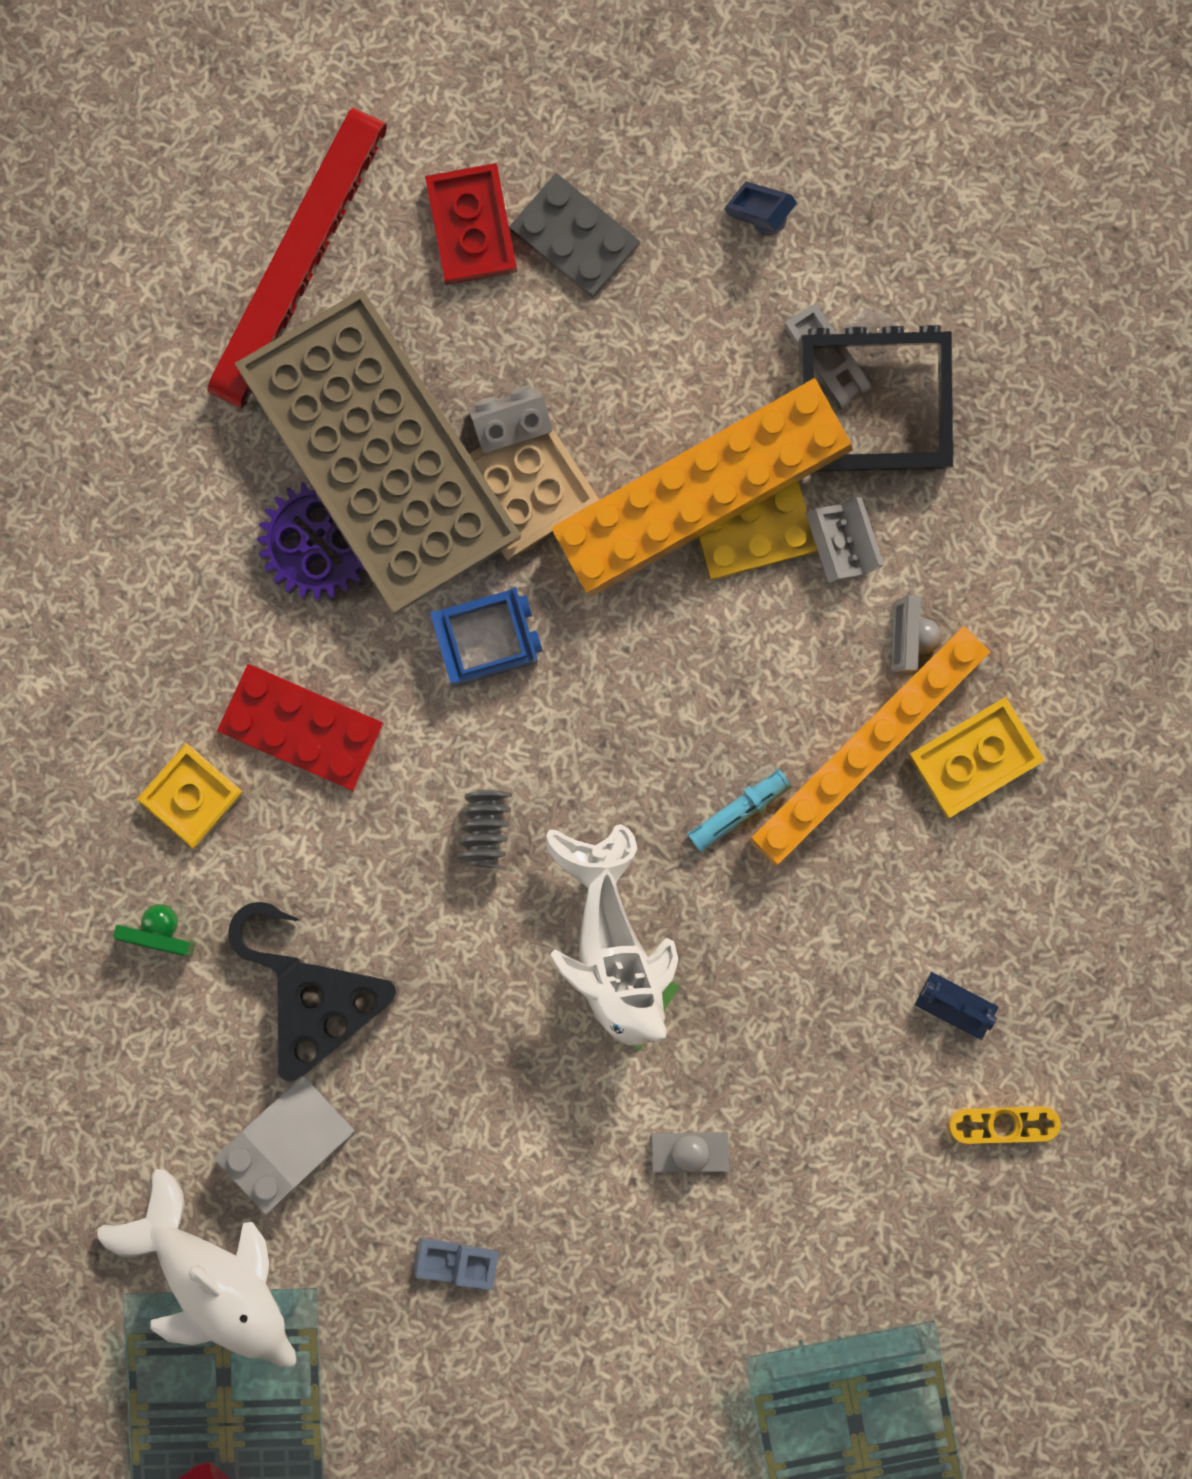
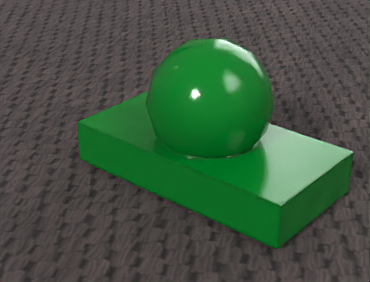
(157, 926)

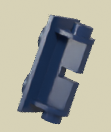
(957, 1006)

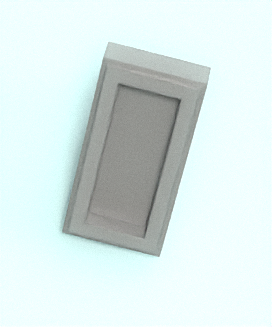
(911, 635)
(690, 1152)

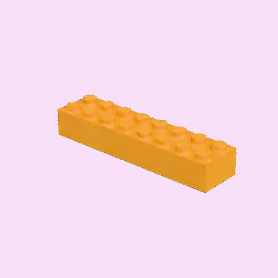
(702, 488)

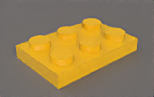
(760, 536)
(976, 757)

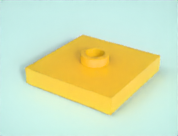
(190, 796)

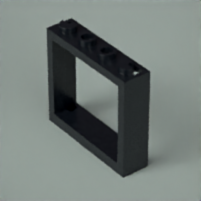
(890, 337)

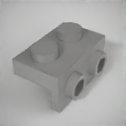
(510, 418)
(845, 540)

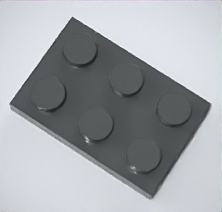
(574, 235)

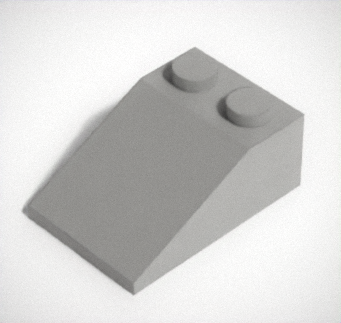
(284, 1145)

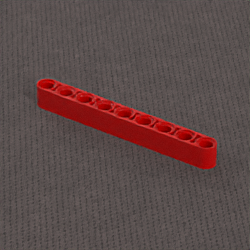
(299, 250)

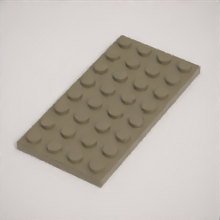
(378, 451)

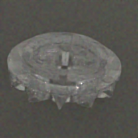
(875, 355)

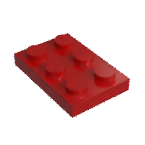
(471, 224)

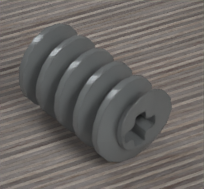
(484, 828)

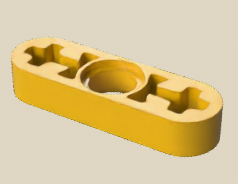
(1032, 1114)

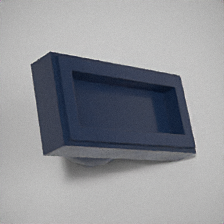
(761, 207)

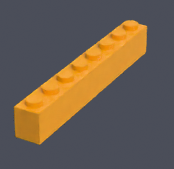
(869, 746)

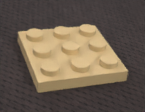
(535, 486)

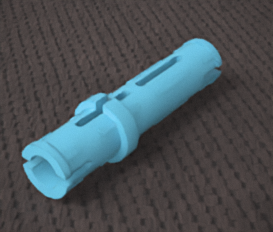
(742, 808)

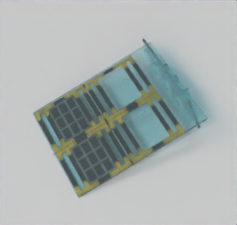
(221, 1406)
(856, 1407)

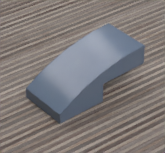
(455, 1263)

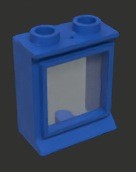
(486, 637)

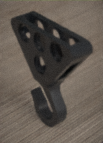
(294, 976)

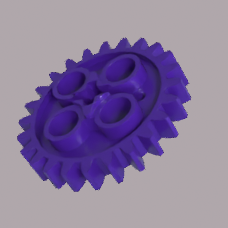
(295, 563)

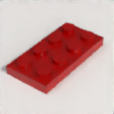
(300, 727)

